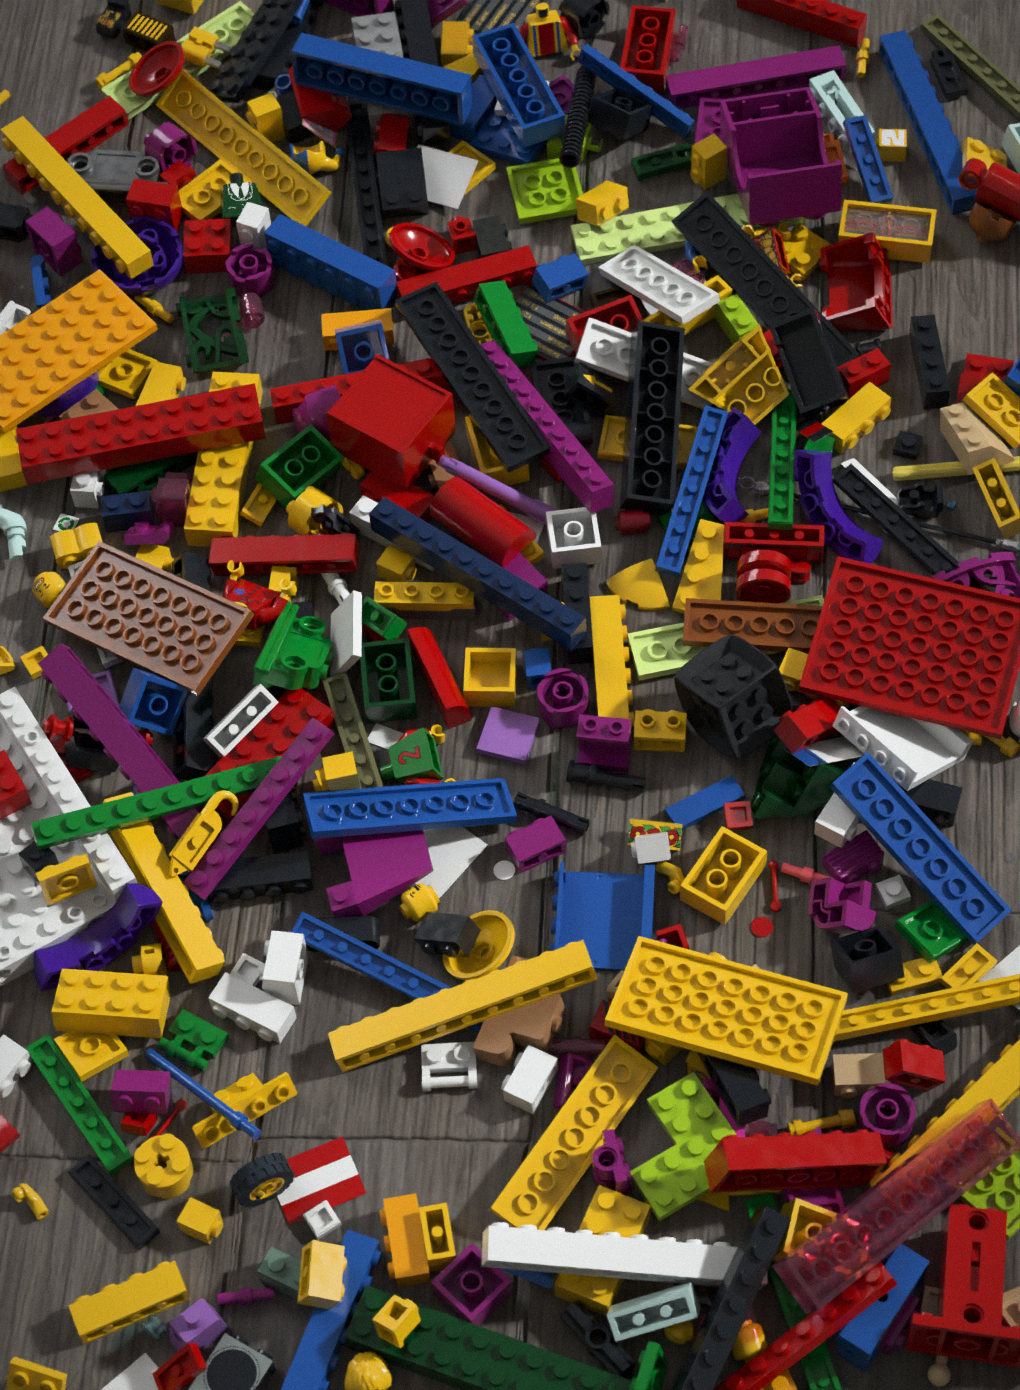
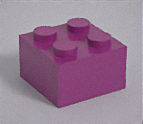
(54, 240)
(470, 1289)

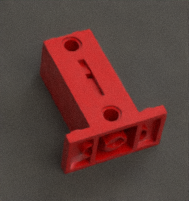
(969, 1293)

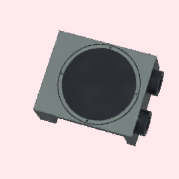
(234, 1366)

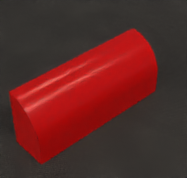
(438, 677)

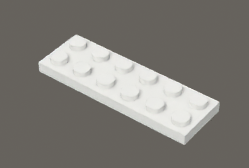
(659, 284)
(608, 351)

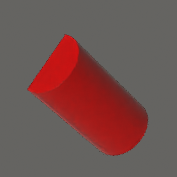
(480, 521)

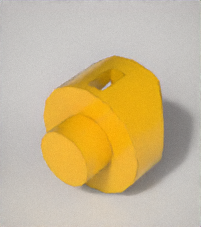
(150, 960)

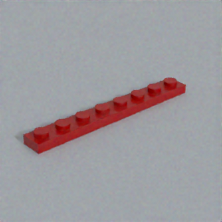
(811, 1331)

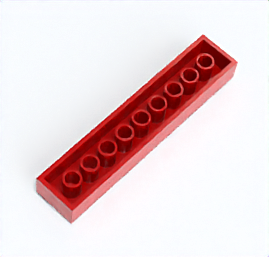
(140, 433)

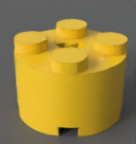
(300, 511)
(160, 1152)

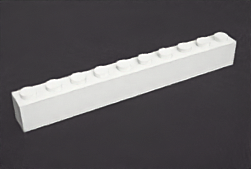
(606, 1255)

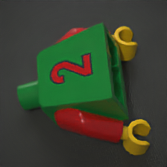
(416, 757)

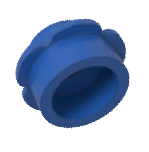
(283, 84)

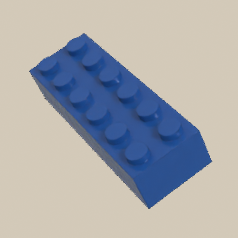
(518, 85)
(330, 265)

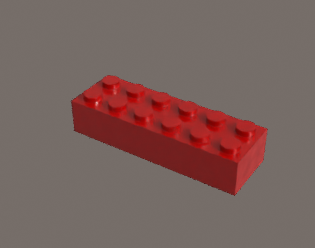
(272, 738)
(794, 1161)

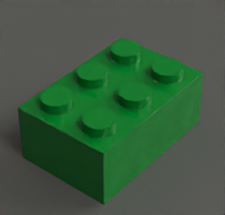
(299, 464)

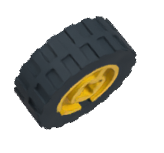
(262, 1179)

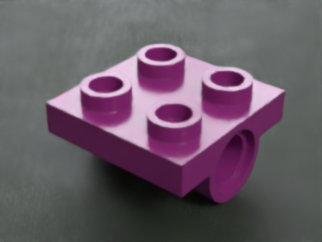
(609, 1164)

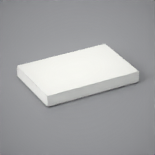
(346, 633)

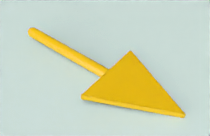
(721, 1200)

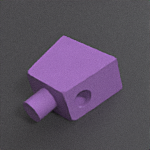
(197, 1325)

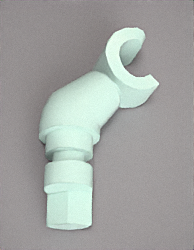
(15, 530)

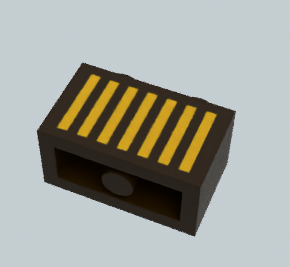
(146, 32)

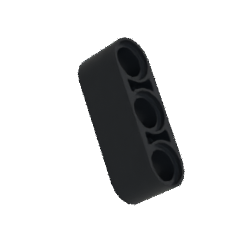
(361, 928)

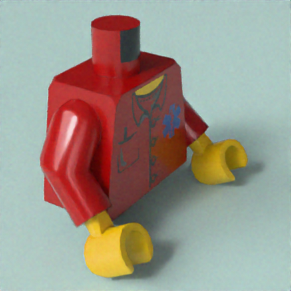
(263, 602)

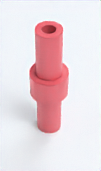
(805, 874)

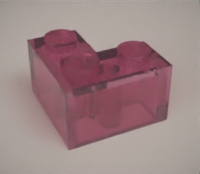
(173, 497)

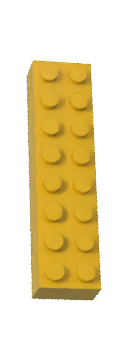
(220, 478)

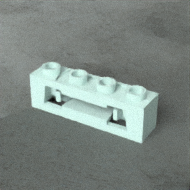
(825, 94)

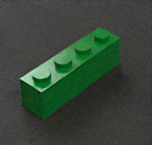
(505, 322)

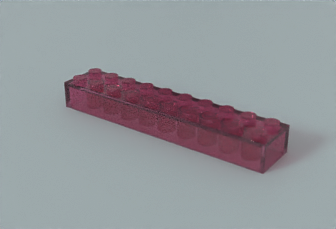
(897, 1206)

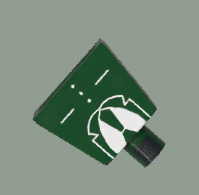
(235, 197)

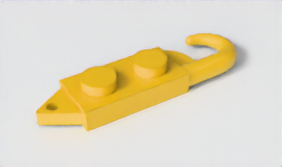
(200, 834)

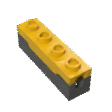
(426, 600)

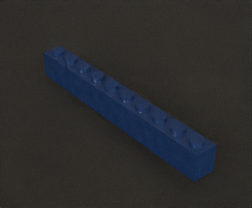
(478, 573)

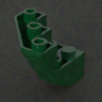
(789, 786)

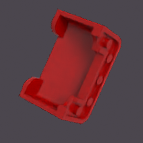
(858, 284)

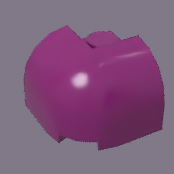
(314, 410)
(841, 906)

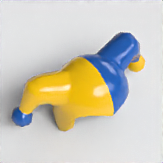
(314, 158)

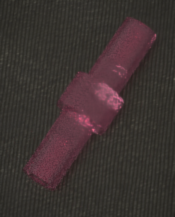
(679, 43)

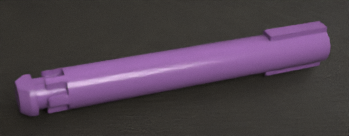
(533, 507)

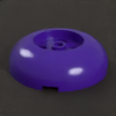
(167, 259)

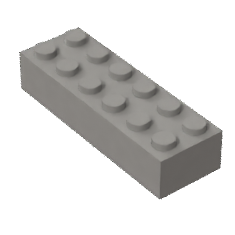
(379, 34)

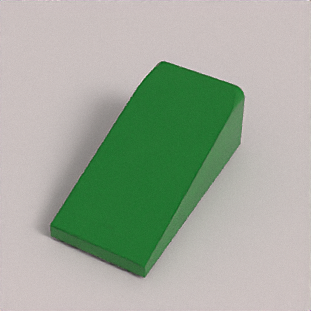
(381, 619)

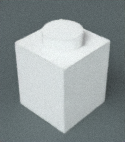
(651, 847)

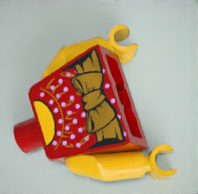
(771, 242)

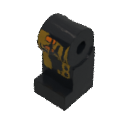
(113, 18)

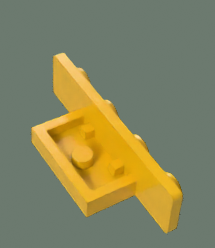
(248, 1097)

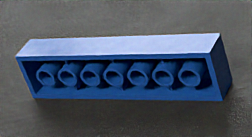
(382, 78)

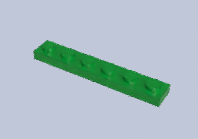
(79, 1104)

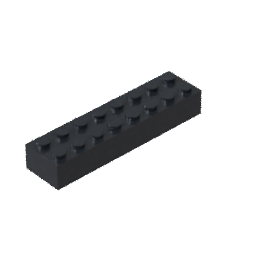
(652, 418)

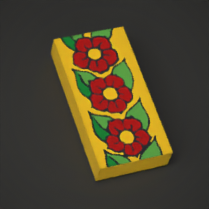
(644, 827)

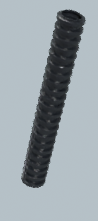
(577, 118)

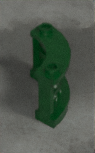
(198, 309)

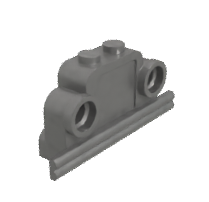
(113, 171)

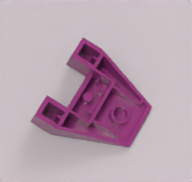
(378, 869)

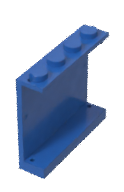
(603, 912)

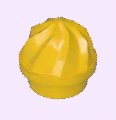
(679, 1332)

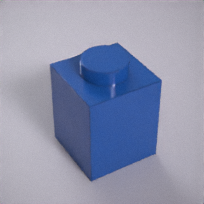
(536, 666)

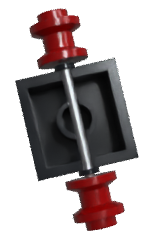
(80, 747)

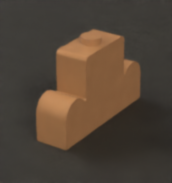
(524, 1026)

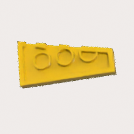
(703, 567)

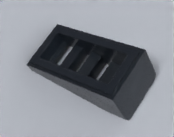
(944, 1040)

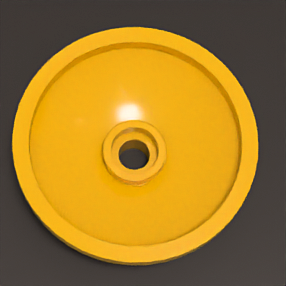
(489, 950)

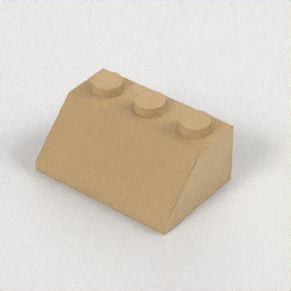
(972, 437)

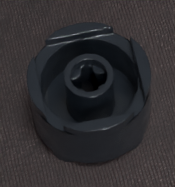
(585, 15)

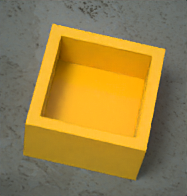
(490, 677)

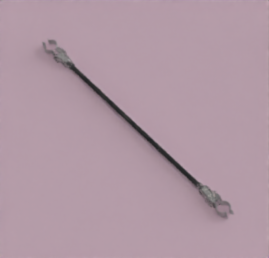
(762, 489)

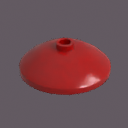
(157, 69)
(421, 247)

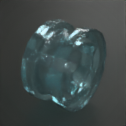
(154, 1327)

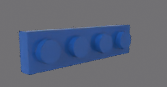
(867, 160)

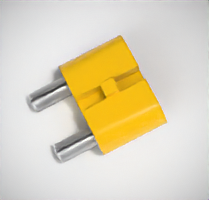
(202, 45)

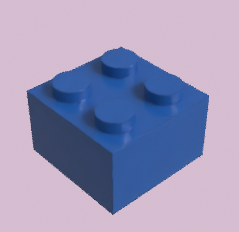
(360, 344)
(152, 701)

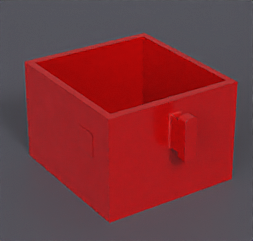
(392, 422)

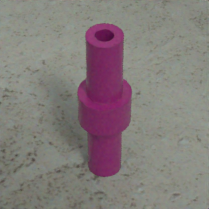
(246, 1296)

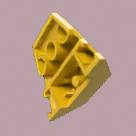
(743, 378)

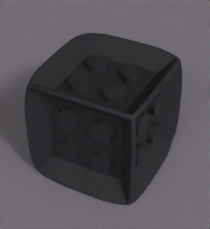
(733, 696)

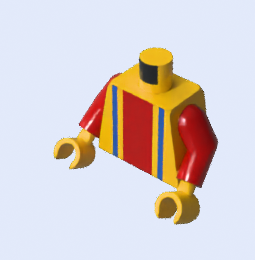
(548, 33)

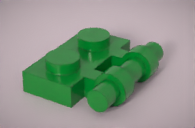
(197, 1033)

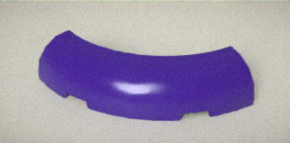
(721, 487)
(823, 508)
(103, 940)

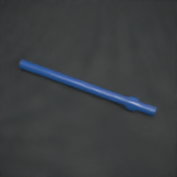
(236, 1118)

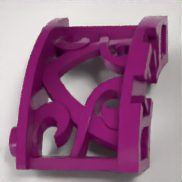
(998, 565)

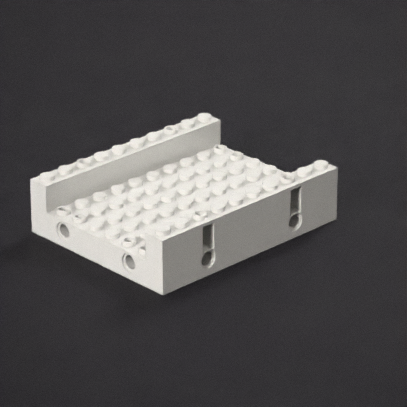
(24, 914)

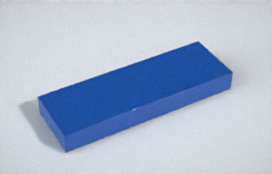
(705, 802)

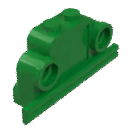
(294, 652)

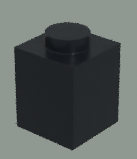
(35, 860)

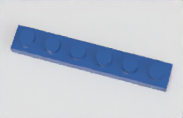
(619, 78)

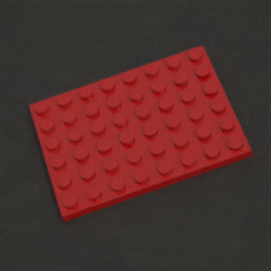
(916, 647)

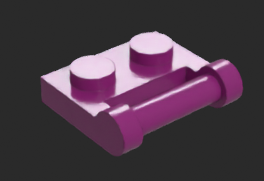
(149, 534)

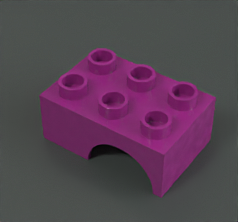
(779, 156)

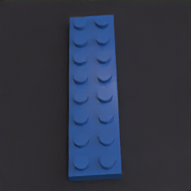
(408, 808)
(920, 848)

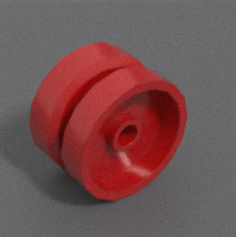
(763, 577)

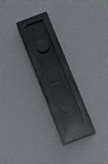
(114, 1202)

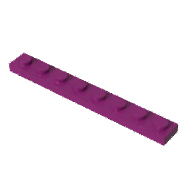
(258, 808)

